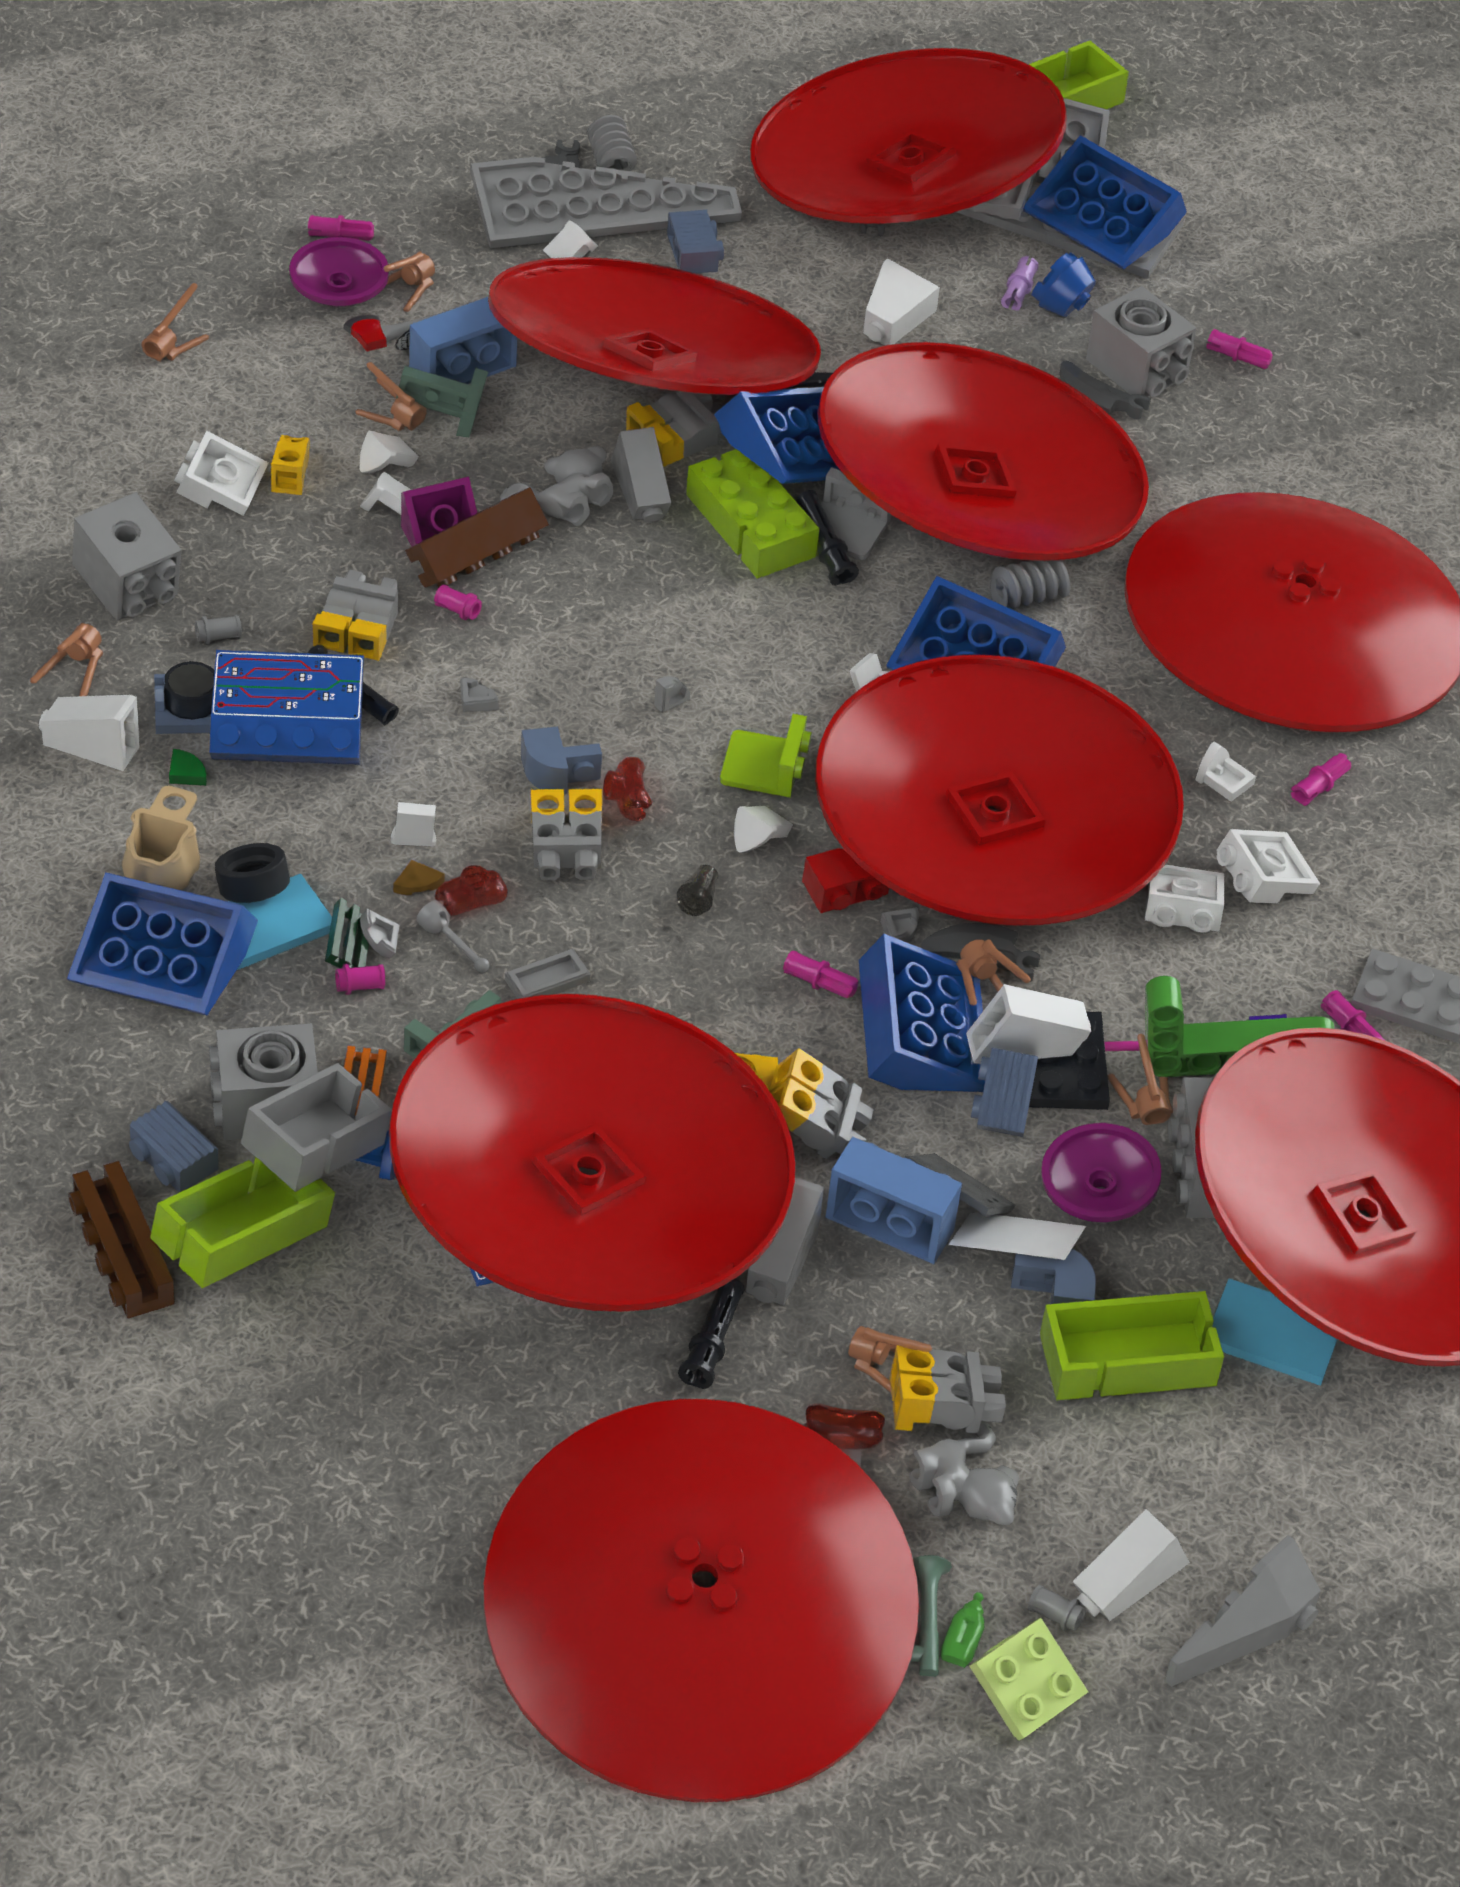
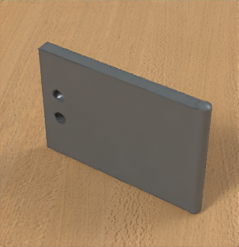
(972, 1191)

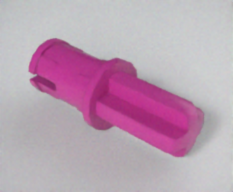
(340, 227)
(1239, 349)
(1320, 779)
(820, 974)
(1346, 1015)

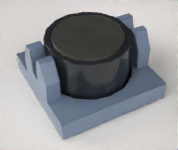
(184, 699)

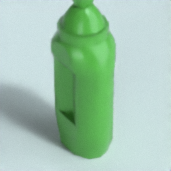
(964, 1633)

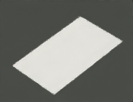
(1018, 1235)

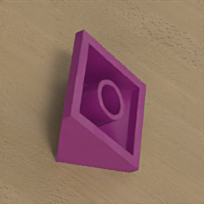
(435, 508)

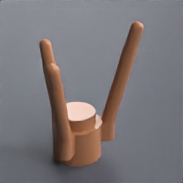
(415, 271)
(162, 339)
(405, 409)
(80, 645)
(980, 961)
(1151, 1102)
(873, 1347)

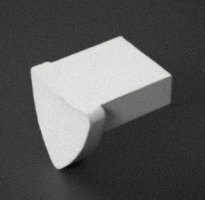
(570, 242)
(383, 449)
(386, 491)
(1224, 773)
(414, 825)
(756, 826)

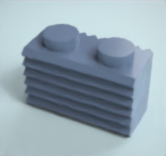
(694, 241)
(1006, 1091)
(173, 1147)

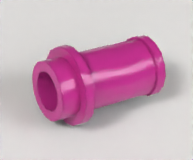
(465, 605)
(359, 978)

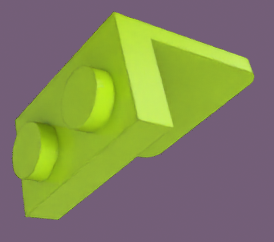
(767, 761)

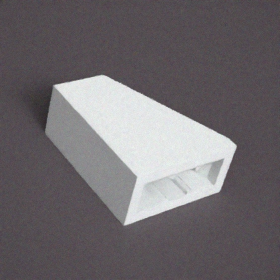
(898, 303)
(93, 728)
(1029, 1025)
(1130, 1567)

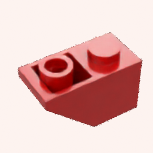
(838, 881)

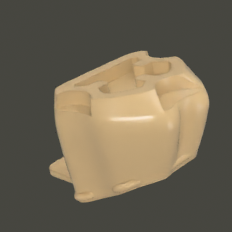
(163, 843)

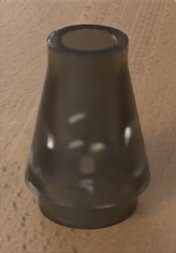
(697, 892)

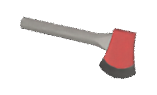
(372, 334)

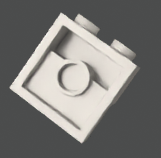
(220, 474)
(1265, 865)
(1186, 898)

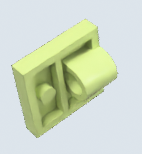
(1028, 1678)

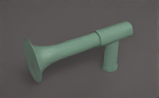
(929, 1571)

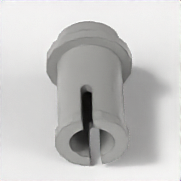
(217, 628)
(1057, 1608)

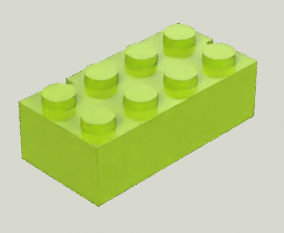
(1089, 75)
(752, 513)
(225, 1228)
(1131, 1345)

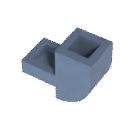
(554, 766)
(1065, 1279)

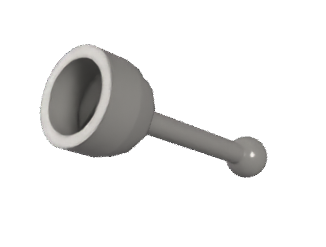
(436, 919)

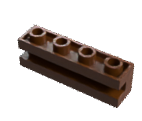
(478, 537)
(122, 1240)

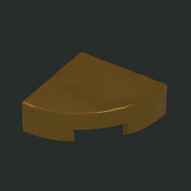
(418, 878)

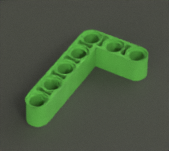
(1201, 1047)

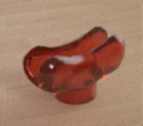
(628, 789)
(472, 890)
(846, 1427)

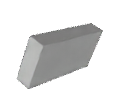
(548, 975)

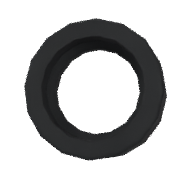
(252, 872)

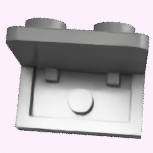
(853, 515)

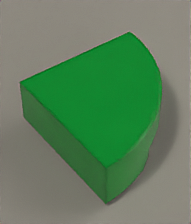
(186, 769)

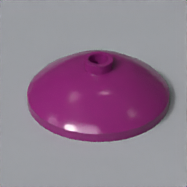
(338, 271)
(1105, 1158)

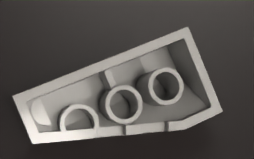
(1268, 1610)

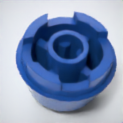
(1065, 286)

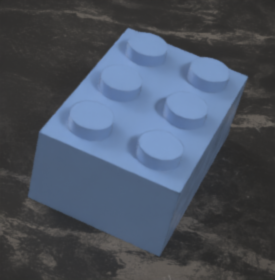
(460, 342)
(893, 1200)

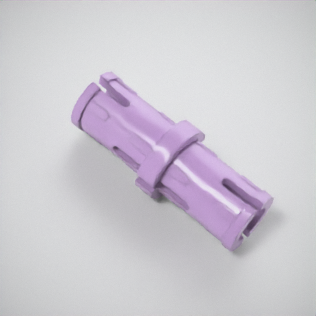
(1019, 283)

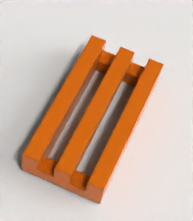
(366, 1057)

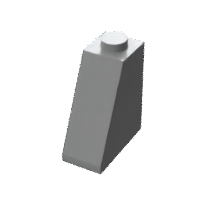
(641, 474)
(778, 1267)

